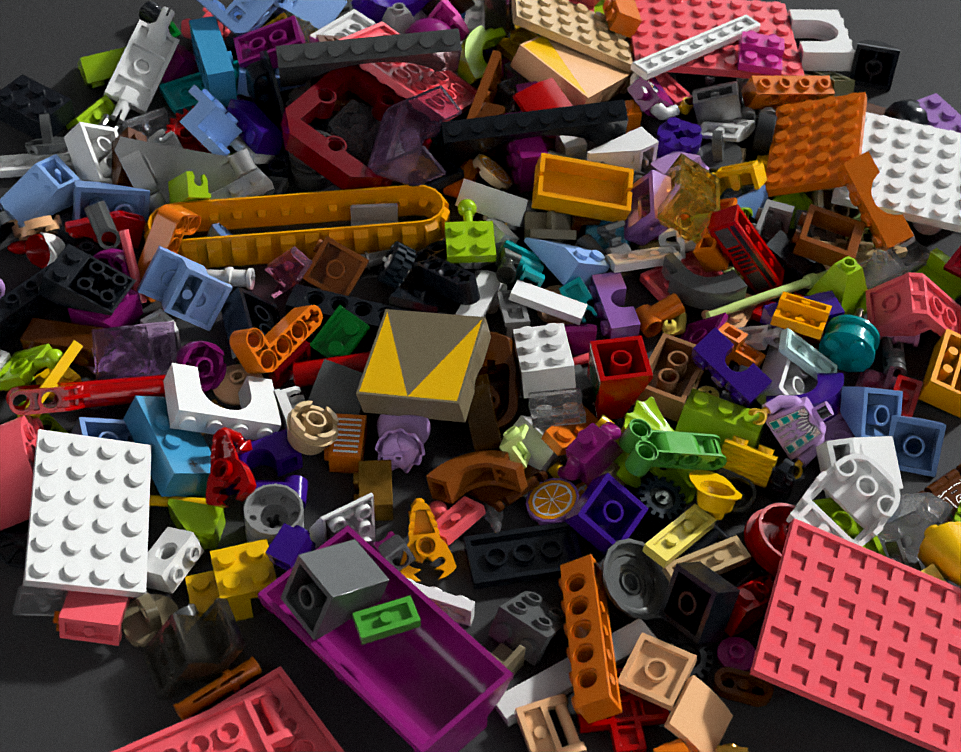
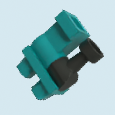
(518, 264)

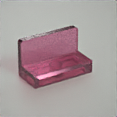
(288, 269)

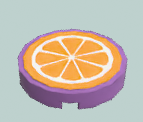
(551, 501)

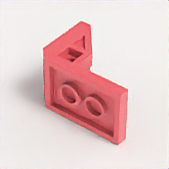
(911, 307)

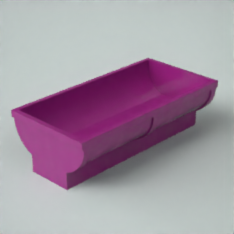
(423, 682)

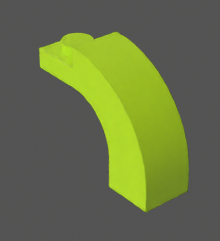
(471, 62)

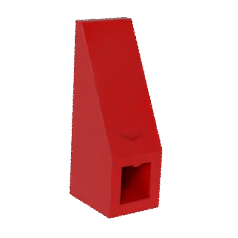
(122, 221)
(750, 604)

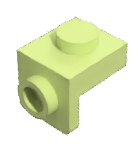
(513, 444)

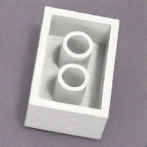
(544, 358)

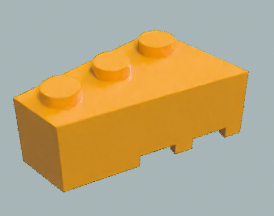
(943, 376)

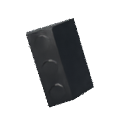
(248, 311)

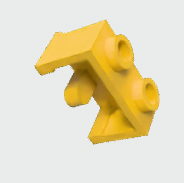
(741, 174)

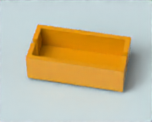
(582, 188)

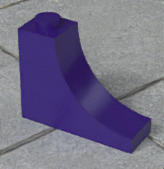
(376, 8)

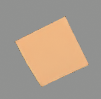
(698, 717)

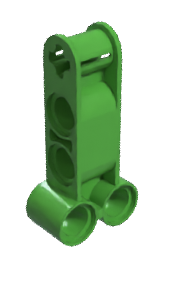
(669, 449)

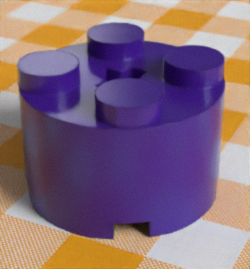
(678, 136)

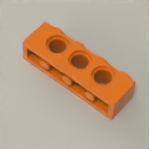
(779, 90)

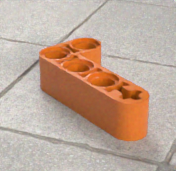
(167, 231)
(265, 353)

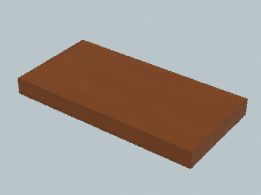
(488, 85)

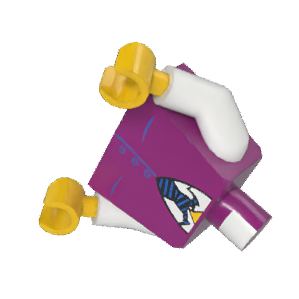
(654, 100)

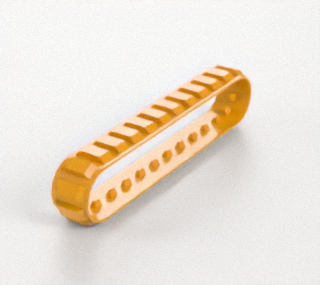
(305, 209)

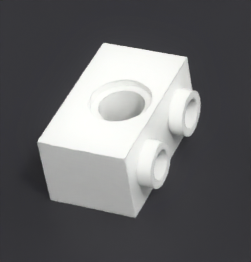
(172, 559)

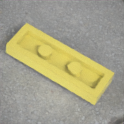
(679, 535)

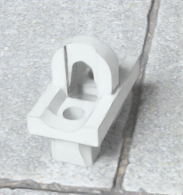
(680, 245)

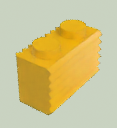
(749, 461)

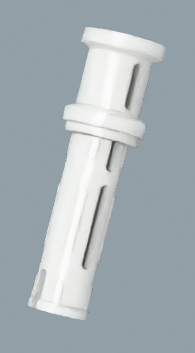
(235, 277)

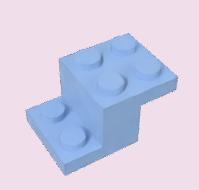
(210, 123)
(184, 288)

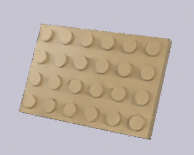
(575, 28)

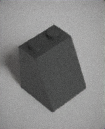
(331, 586)

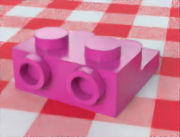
(760, 53)

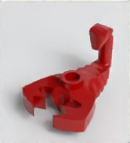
(227, 467)

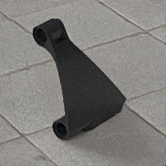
(265, 93)

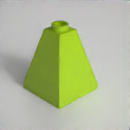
(846, 282)

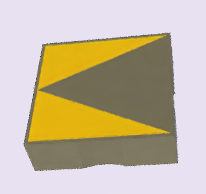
(424, 365)

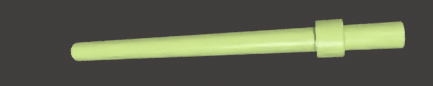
(807, 282)

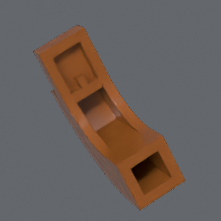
(475, 470)

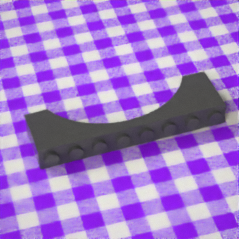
(432, 49)

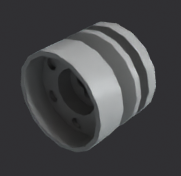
(269, 509)

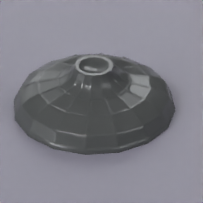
(633, 580)

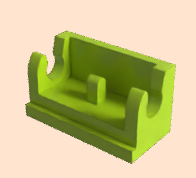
(184, 188)

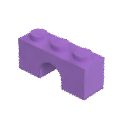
(608, 294)

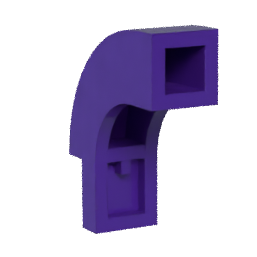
(827, 389)

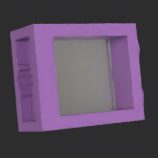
(647, 196)

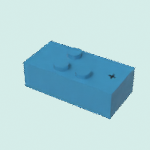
(213, 59)
(177, 456)

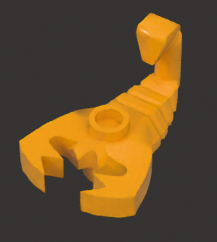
(425, 541)

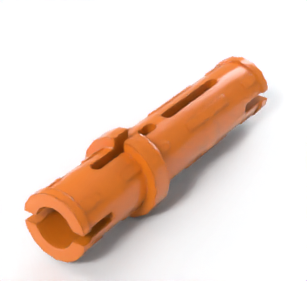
(218, 688)

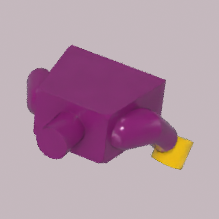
(590, 452)

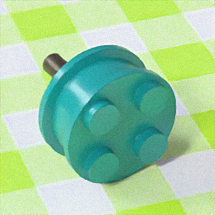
(850, 342)

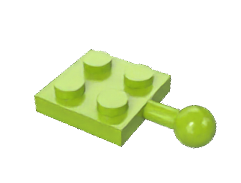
(470, 239)
(24, 364)

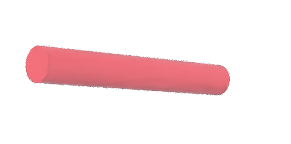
(131, 260)

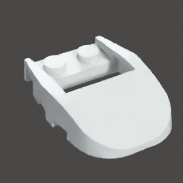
(859, 489)

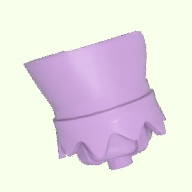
(402, 440)

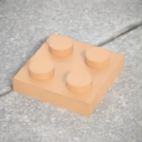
(656, 671)

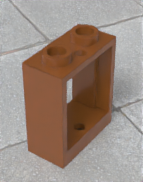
(831, 221)

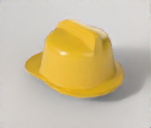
(714, 493)

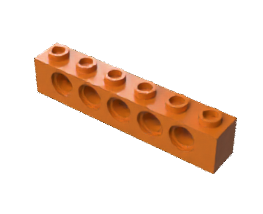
(589, 640)

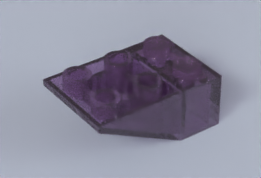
(134, 350)

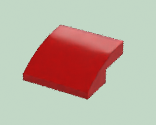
(541, 96)

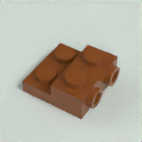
(335, 267)

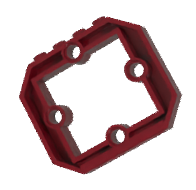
(329, 153)

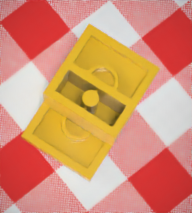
(236, 575)

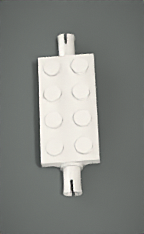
(142, 66)

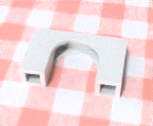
(835, 50)
(194, 412)

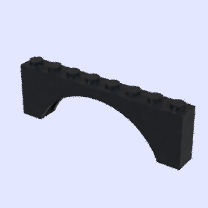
(474, 136)

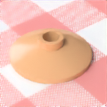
(228, 389)

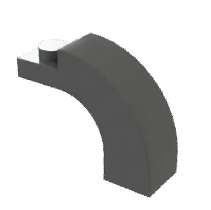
(701, 291)

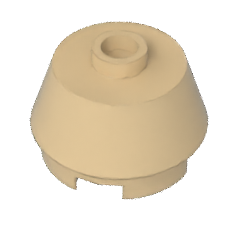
(311, 428)

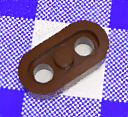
(742, 687)

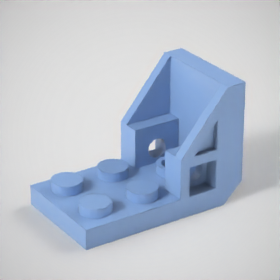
(253, 13)

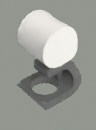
(607, 232)

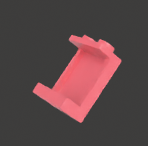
(93, 617)

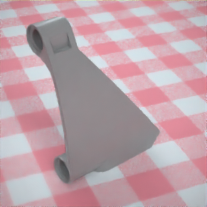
(153, 165)

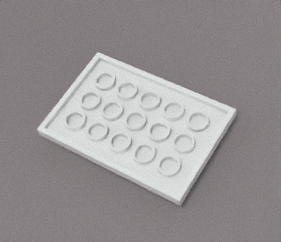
(88, 515)

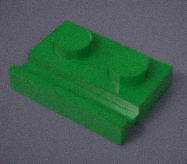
(339, 334)

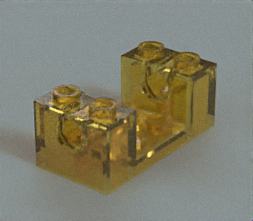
(693, 193)

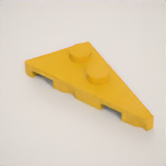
(55, 375)

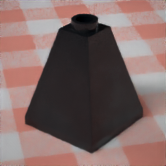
(874, 64)

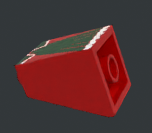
(617, 374)

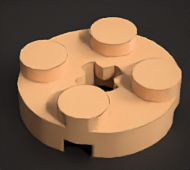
(35, 226)

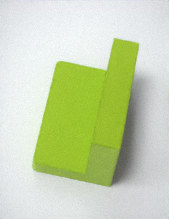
(94, 112)
(944, 280)

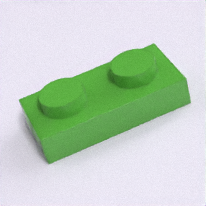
(386, 619)

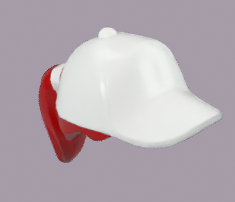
(39, 248)

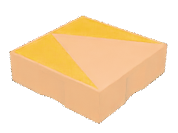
(577, 74)

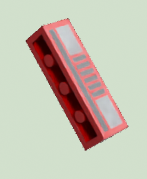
(746, 249)

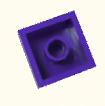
(606, 513)

